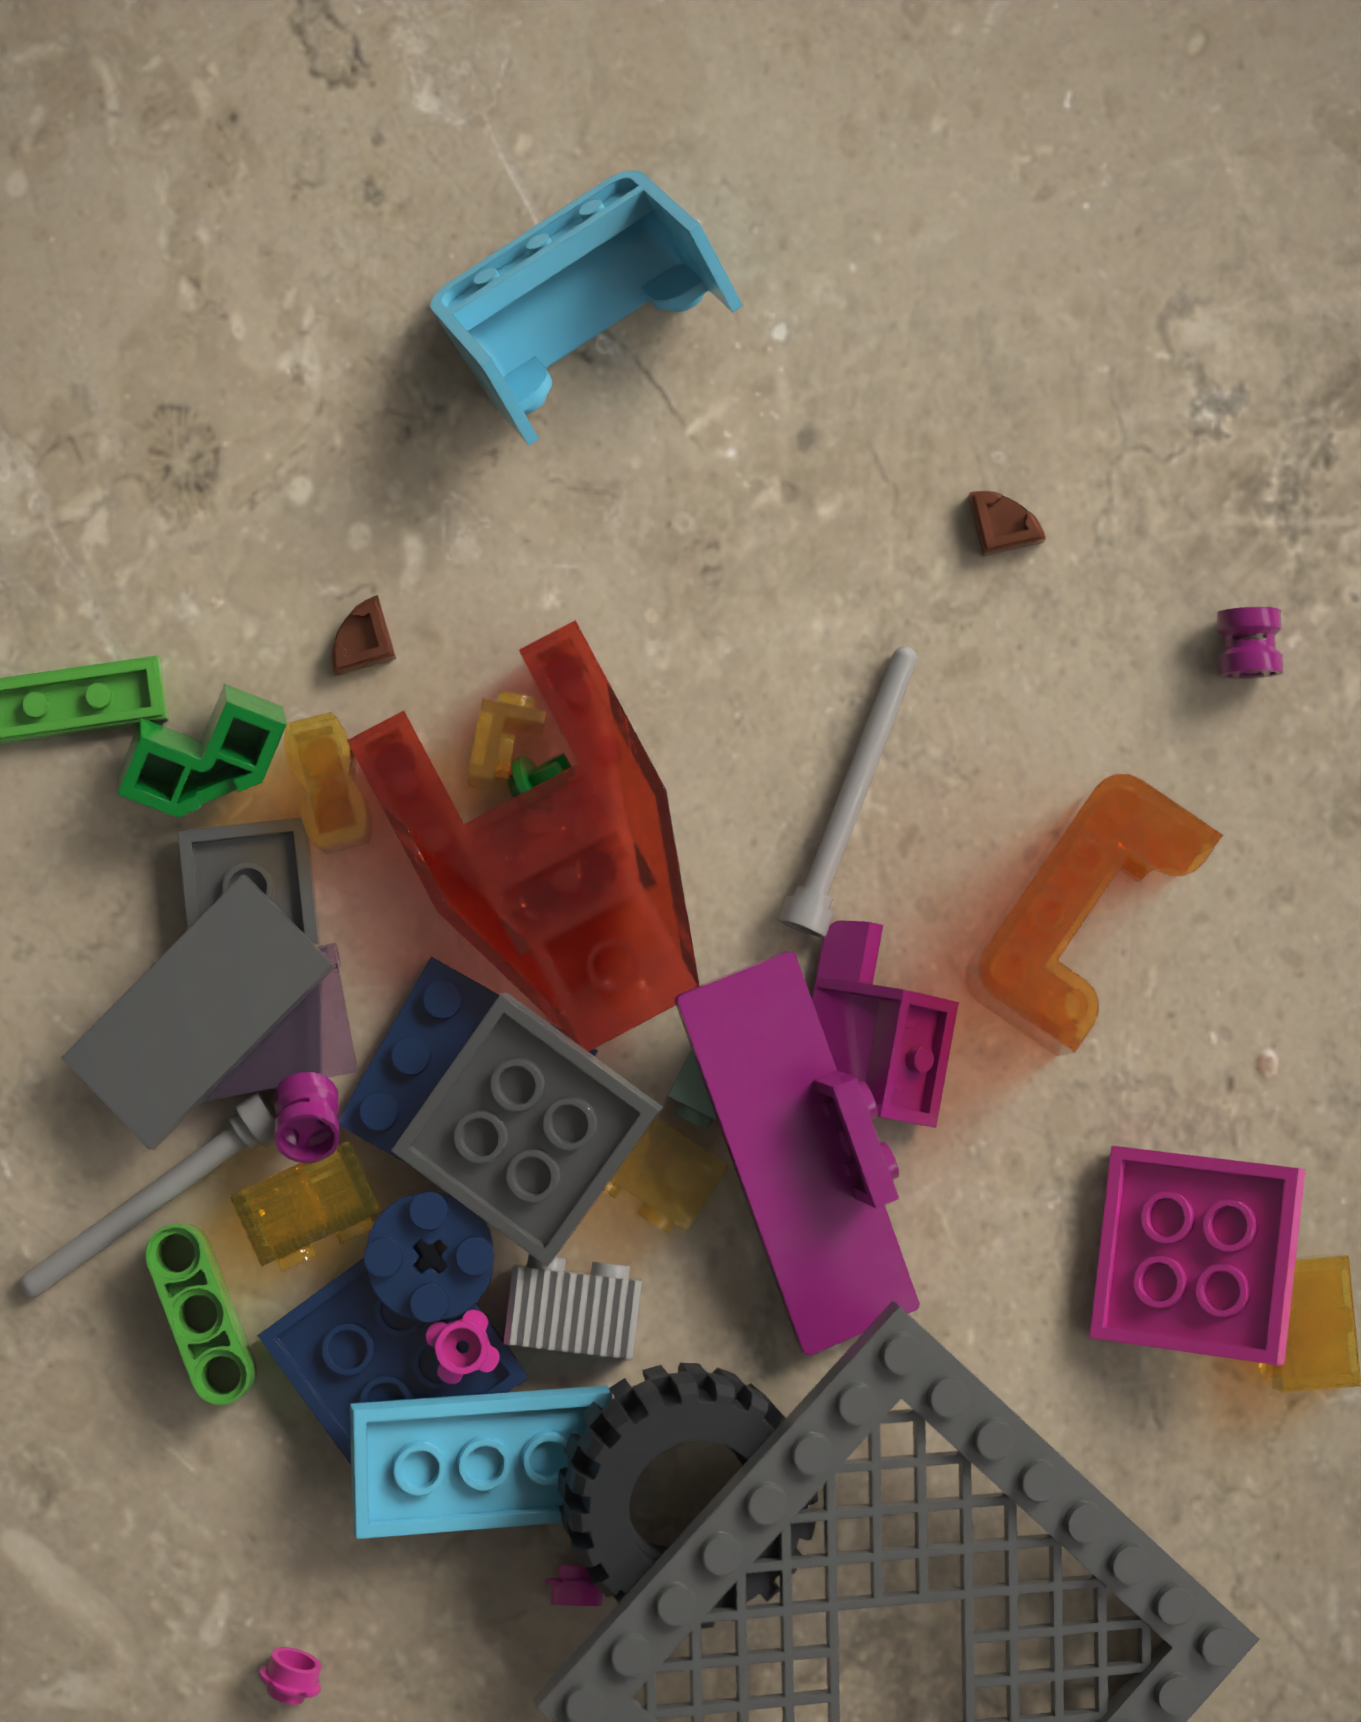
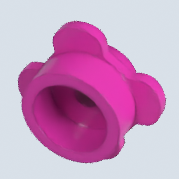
(445, 1339)

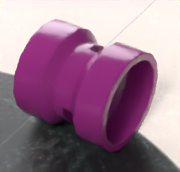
(1251, 654)
(306, 1117)

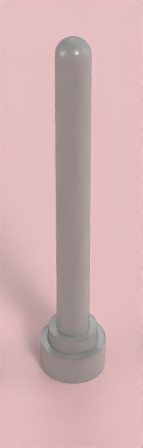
(810, 905)
(250, 1128)

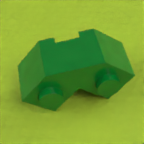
(182, 772)

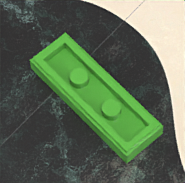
(81, 699)

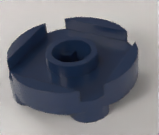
(392, 1257)

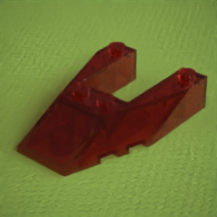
(568, 881)

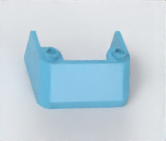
(571, 283)

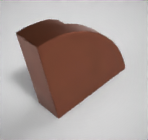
(1003, 523)
(362, 639)

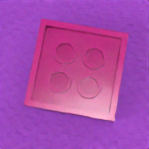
(1198, 1254)

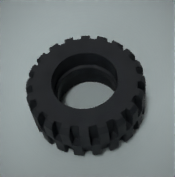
(632, 1433)

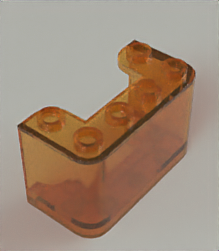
(1110, 829)

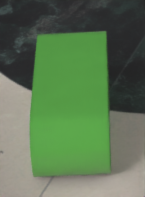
(197, 1346)

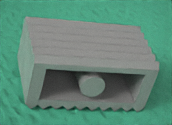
(573, 1309)

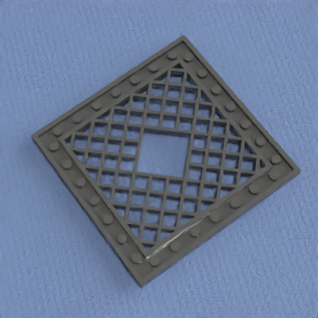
(767, 1494)

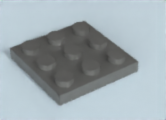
(526, 1128)

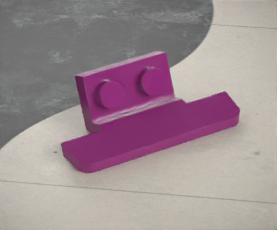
(882, 1033)

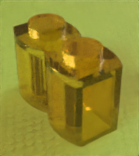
(330, 801)

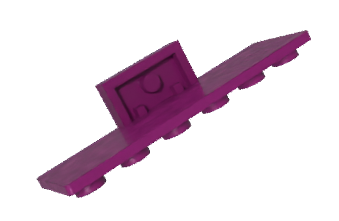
(800, 1150)

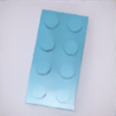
(463, 1460)

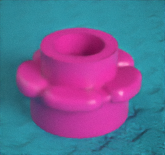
(574, 1587)
(291, 1675)

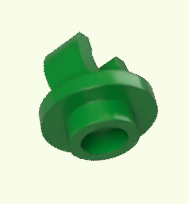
(528, 775)

